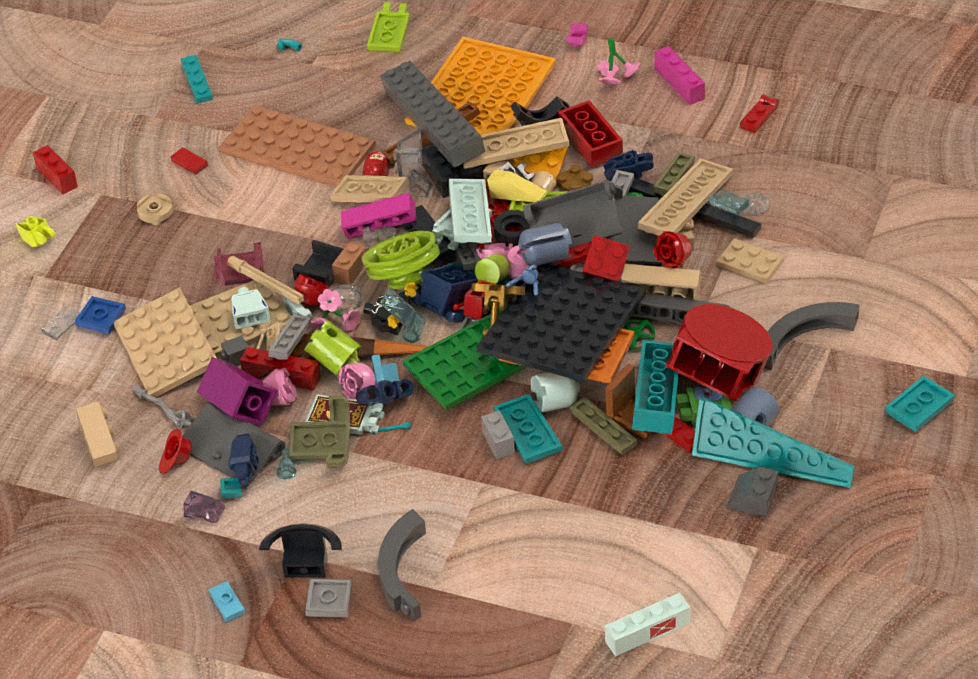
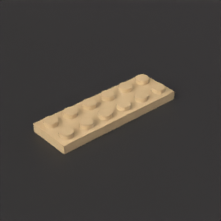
(521, 142)

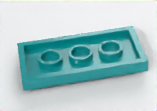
(529, 428)

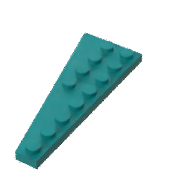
(745, 442)

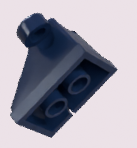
(444, 288)

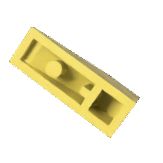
(513, 187)

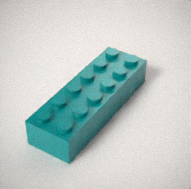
(655, 389)

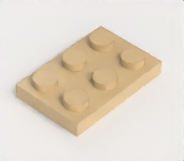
(750, 261)

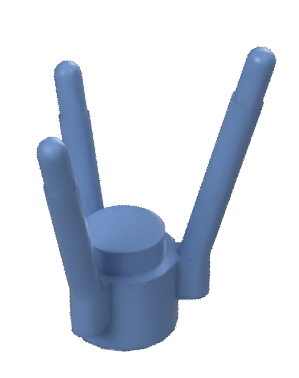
(529, 277)

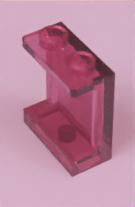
(229, 275)

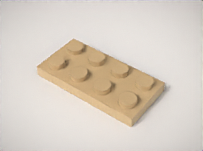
(368, 188)

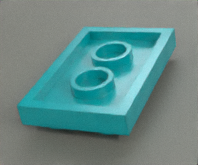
(919, 403)

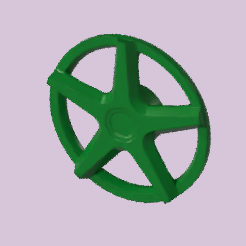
(638, 334)

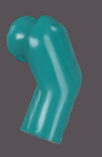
(282, 42)

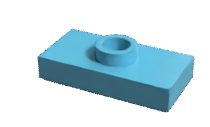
(226, 601)

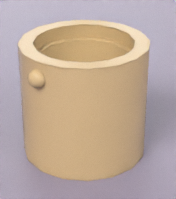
(544, 181)

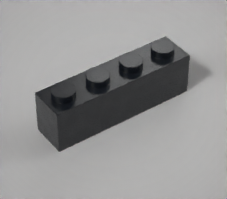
(425, 222)

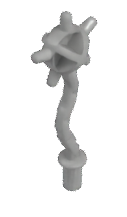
(180, 418)

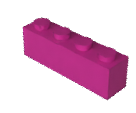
(679, 75)
(378, 215)

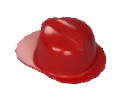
(175, 452)

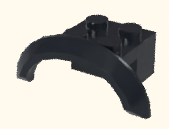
(303, 549)

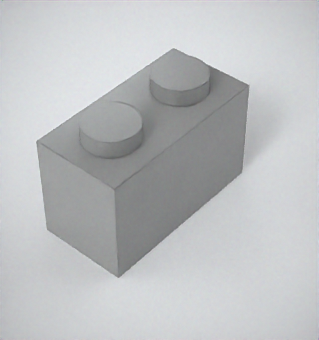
(498, 435)

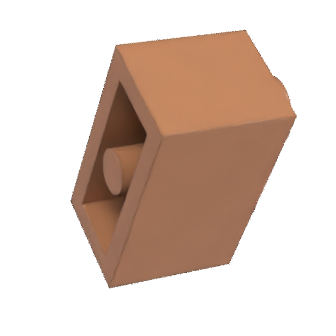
(349, 264)

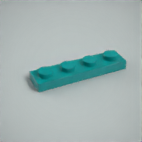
(196, 79)

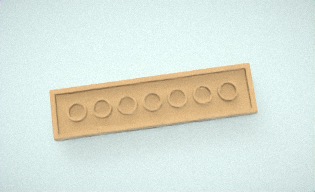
(685, 198)

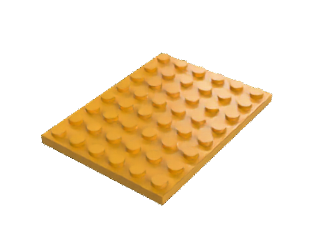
(491, 80)

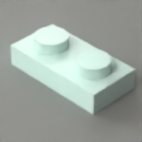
(296, 309)

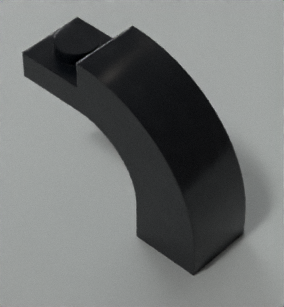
(547, 113)

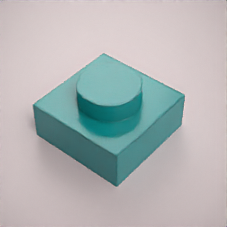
(230, 488)

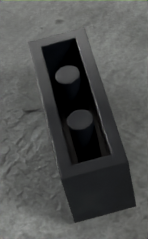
(438, 169)

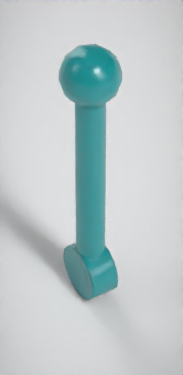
(407, 425)

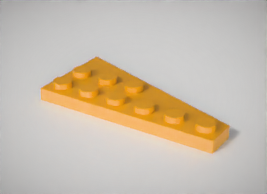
(546, 161)

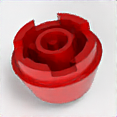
(672, 249)
(310, 289)

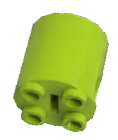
(333, 348)

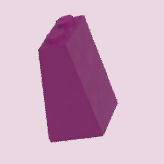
(236, 392)

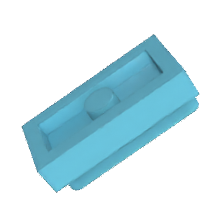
(384, 372)

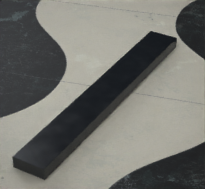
(707, 212)

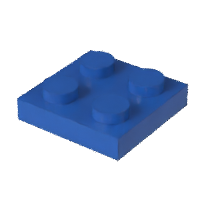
(100, 315)

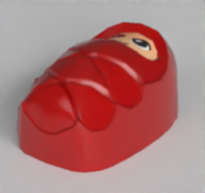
(376, 165)

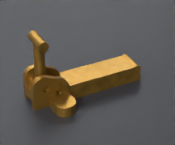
(494, 295)

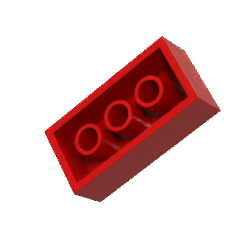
(591, 133)

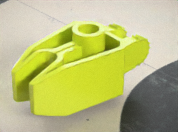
(35, 231)

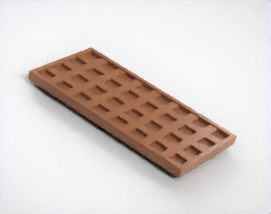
(297, 146)

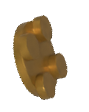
(574, 178)

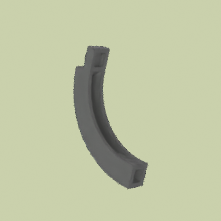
(809, 318)
(395, 544)

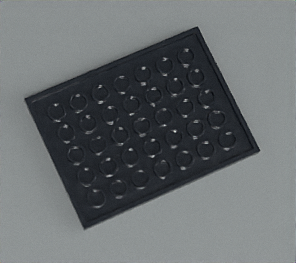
(564, 325)

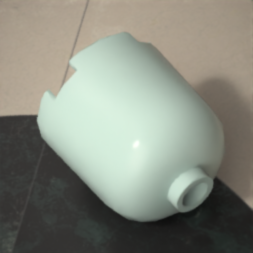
(554, 391)

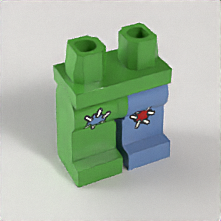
(691, 401)

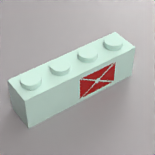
(647, 624)

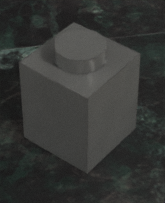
(233, 350)

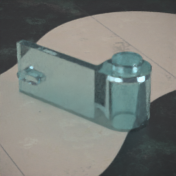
(407, 315)

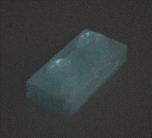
(729, 202)

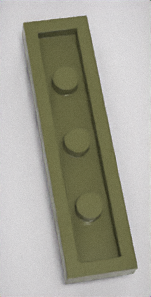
(673, 173)
(603, 426)

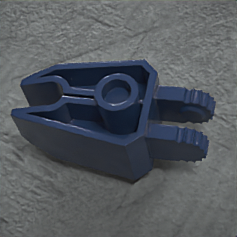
(629, 162)
(243, 458)

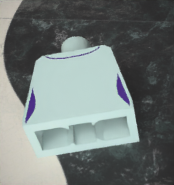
(249, 308)

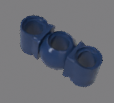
(392, 390)

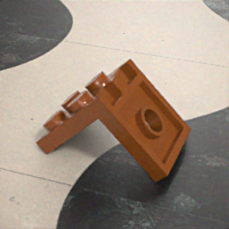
(621, 400)

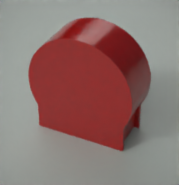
(721, 349)

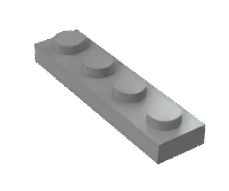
(289, 337)

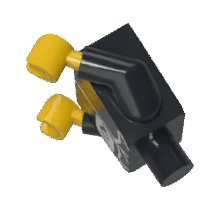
(382, 318)

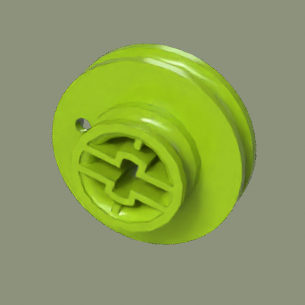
(401, 258)

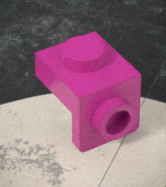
(577, 34)

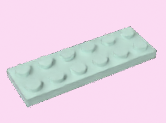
(469, 210)

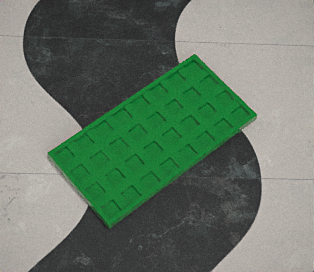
(454, 369)

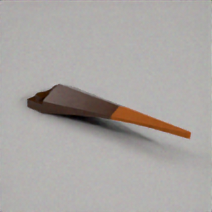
(368, 347)

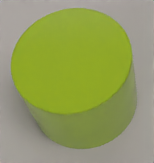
(492, 269)

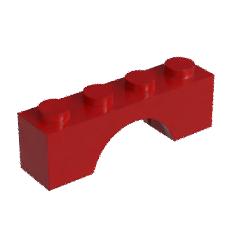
(303, 372)

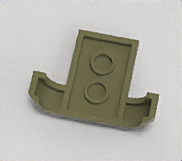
(324, 438)

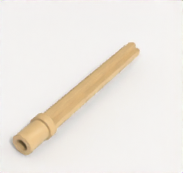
(244, 268)

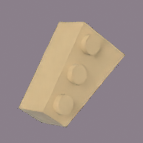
(97, 434)

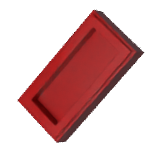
(189, 160)

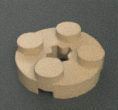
(147, 209)

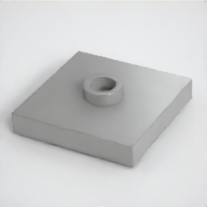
(328, 598)

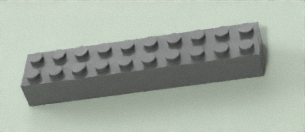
(432, 113)

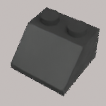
(754, 491)

